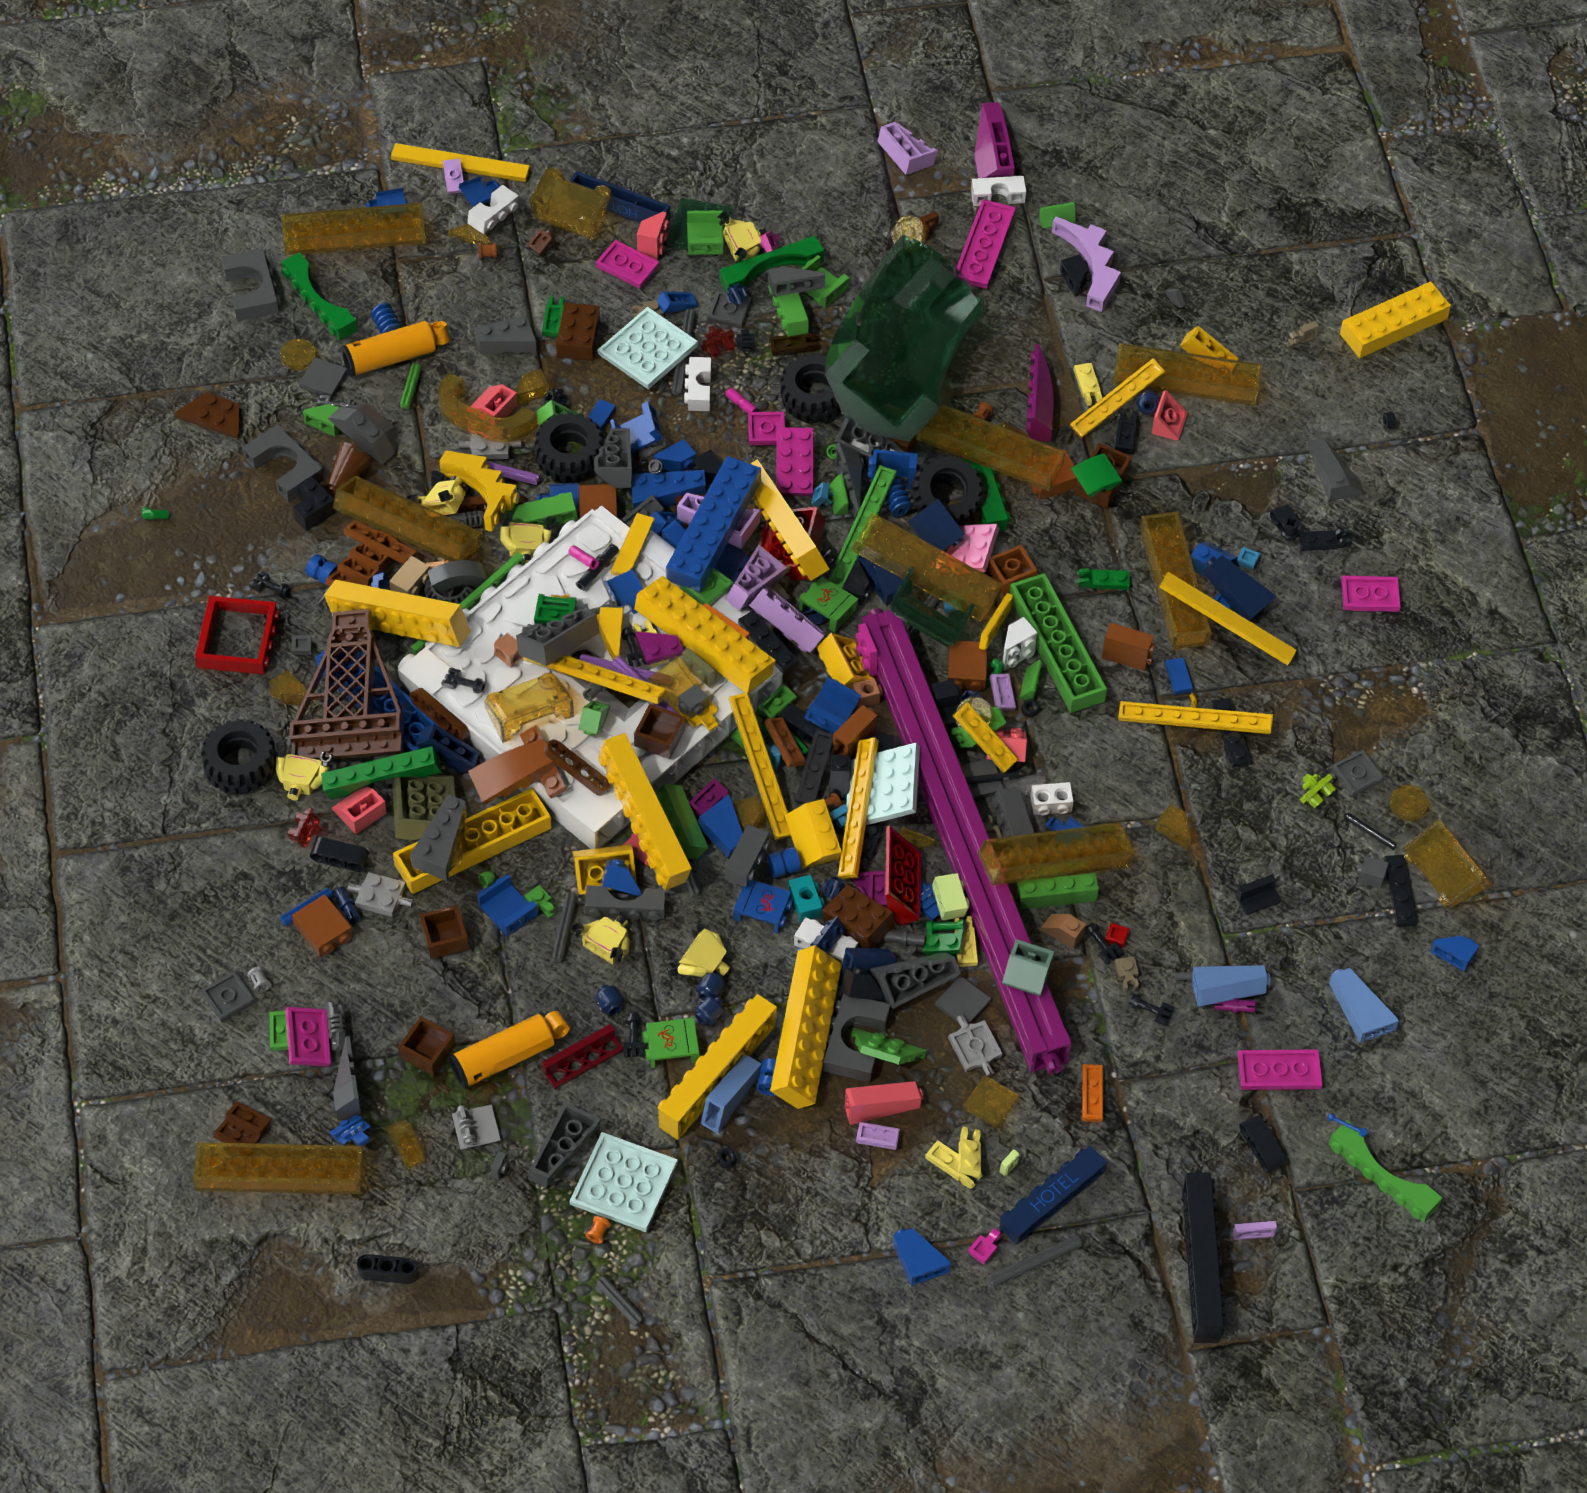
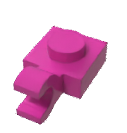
(769, 241)
(983, 1247)

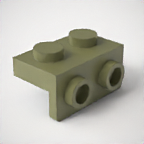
(700, 668)

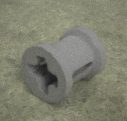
(259, 979)

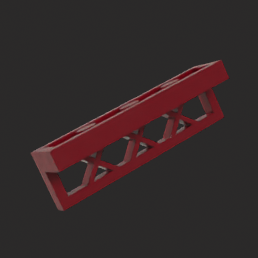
(578, 1050)

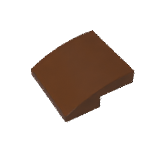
(242, 1125)

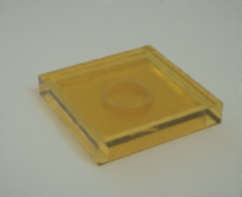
(675, 678)
(990, 1101)

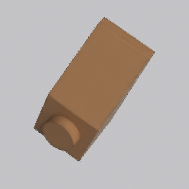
(1065, 929)

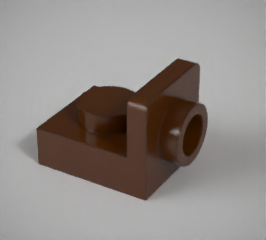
(930, 222)
(541, 241)

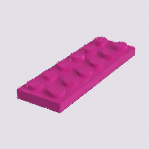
(985, 242)

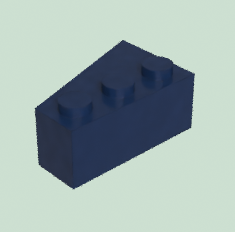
(880, 579)

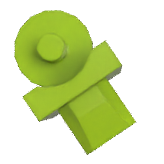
(1323, 785)

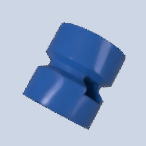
(320, 568)
(787, 861)
(766, 1074)

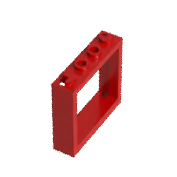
(230, 663)

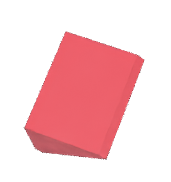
(1169, 417)

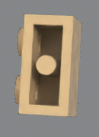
(410, 577)

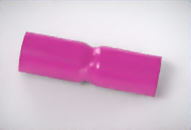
(739, 400)
(583, 557)

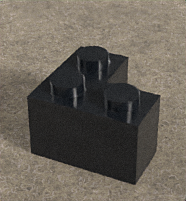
(314, 506)
(946, 697)

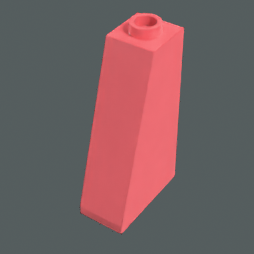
(881, 1101)

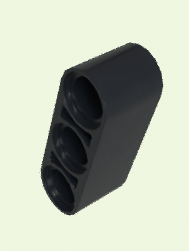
(798, 724)
(339, 854)
(1262, 1144)
(395, 1275)

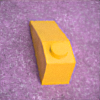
(1201, 343)
(610, 629)

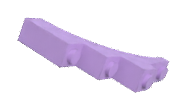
(1089, 244)

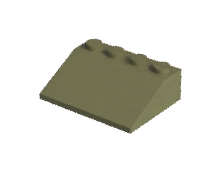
(417, 802)

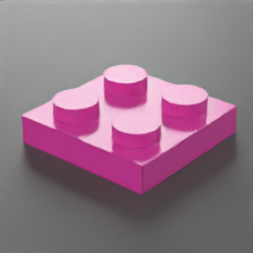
(763, 427)
(866, 650)

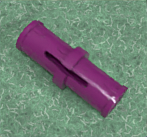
(1236, 1005)

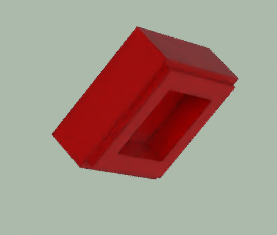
(1117, 934)

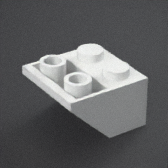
(1019, 643)

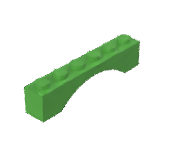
(1417, 1198)

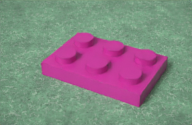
(627, 264)
(1370, 593)
(307, 1036)

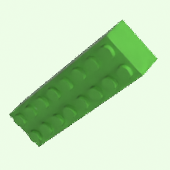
(1058, 643)

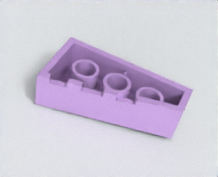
(748, 523)
(759, 572)
(787, 619)

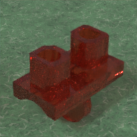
(713, 340)
(307, 827)

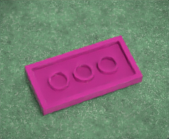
(794, 461)
(1279, 1069)

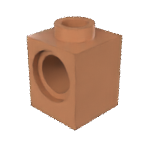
(507, 650)
(872, 688)

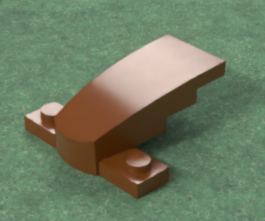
(370, 556)
(518, 769)

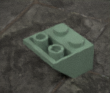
(1028, 967)

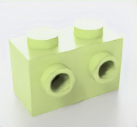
(950, 896)

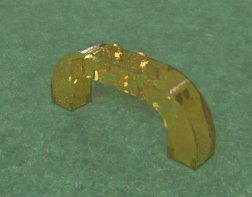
(477, 422)

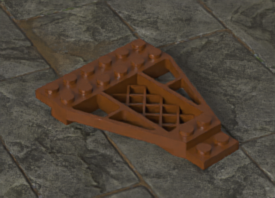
(354, 734)

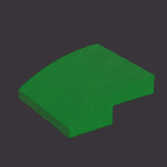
(1096, 475)

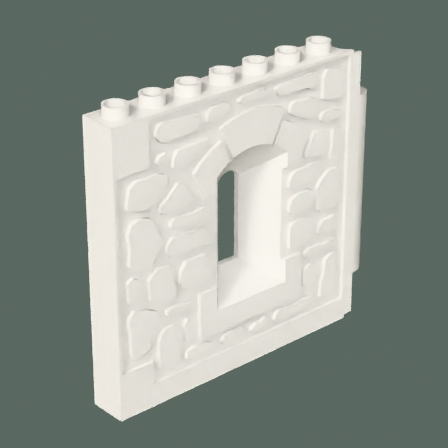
(512, 607)

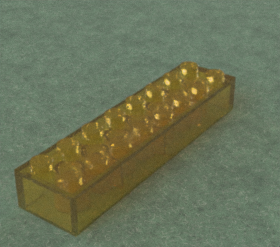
(353, 228)
(1192, 373)
(993, 446)
(407, 520)
(1167, 553)
(934, 569)
(1056, 853)
(278, 1168)

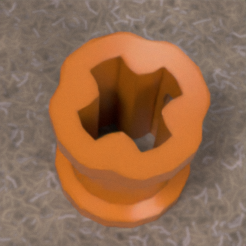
(598, 1229)

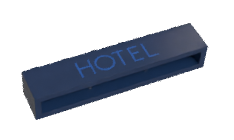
(623, 201)
(1052, 1195)

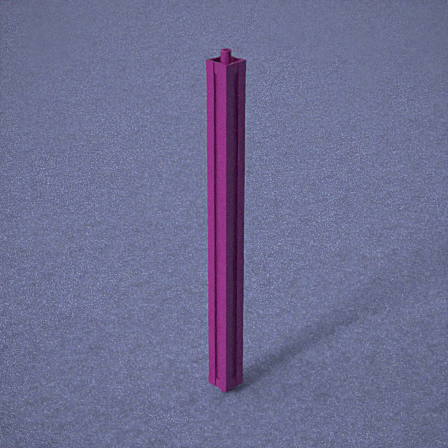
(961, 836)

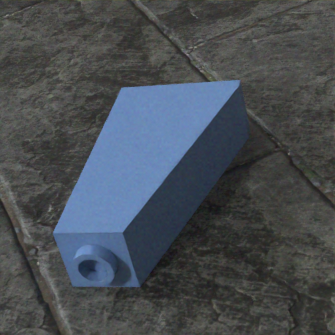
(1225, 983)
(1361, 1006)
(729, 1093)

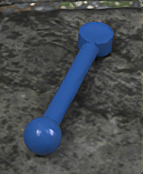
(1362, 1132)

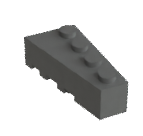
(558, 637)
(440, 840)
(913, 977)
(565, 1139)

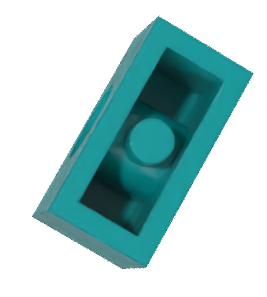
(808, 908)

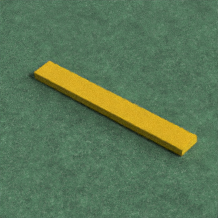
(469, 163)
(1227, 618)
(607, 678)
(1195, 717)
(760, 764)
(858, 808)

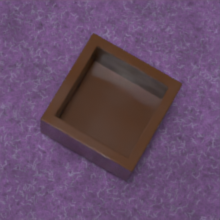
(659, 731)
(444, 932)
(426, 1046)

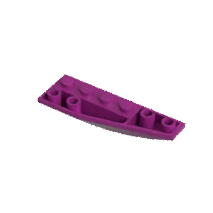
(993, 147)
(1041, 399)

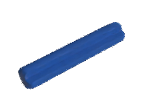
(287, 919)

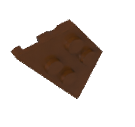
(212, 413)

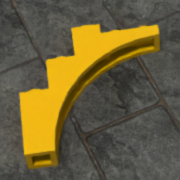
(488, 482)

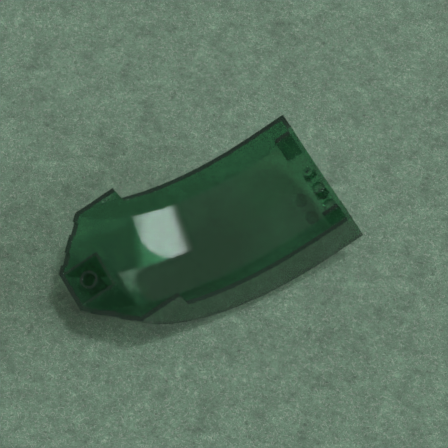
(900, 340)

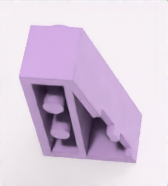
(906, 150)

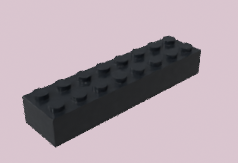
(1203, 1258)

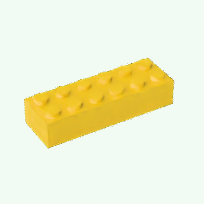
(1395, 319)

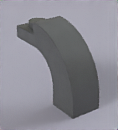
(457, 573)

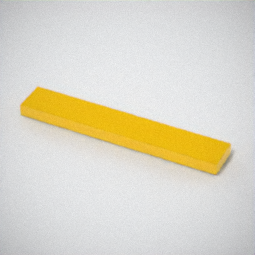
(1117, 398)

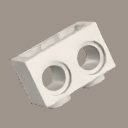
(1051, 794)

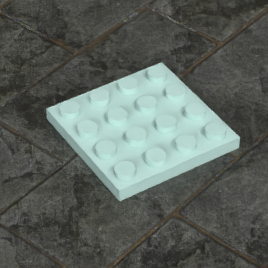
(647, 347)
(893, 783)
(623, 1182)

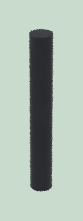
(992, 777)
(1371, 831)

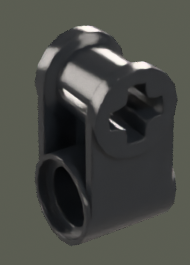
(1285, 521)

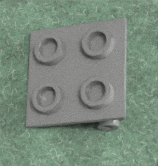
(475, 1126)

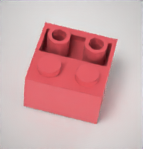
(652, 235)
(497, 401)
(1015, 740)
(360, 809)

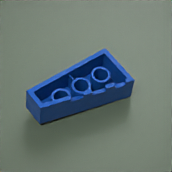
(666, 486)

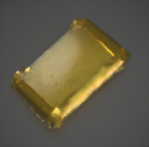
(569, 204)
(527, 703)
(1446, 865)

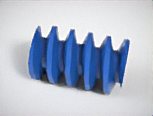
(385, 318)
(898, 499)

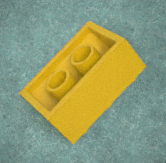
(842, 660)
(813, 834)
(591, 864)

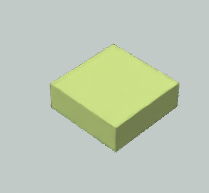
(1009, 1162)

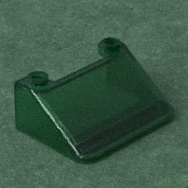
(924, 618)

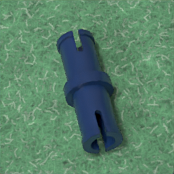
(347, 905)

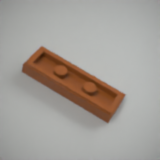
(785, 742)

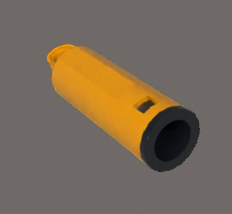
(393, 347)
(507, 1048)

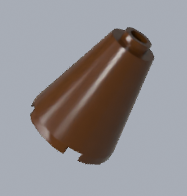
(346, 465)

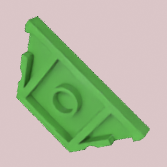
(886, 1049)

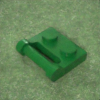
(547, 613)
(950, 942)

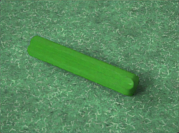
(410, 386)

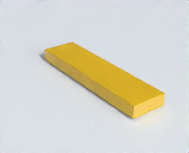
(633, 544)
(996, 621)
(985, 737)

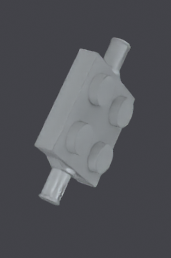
(488, 448)
(380, 894)
(975, 1045)

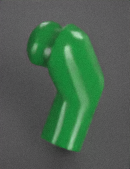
(149, 514)
(998, 665)

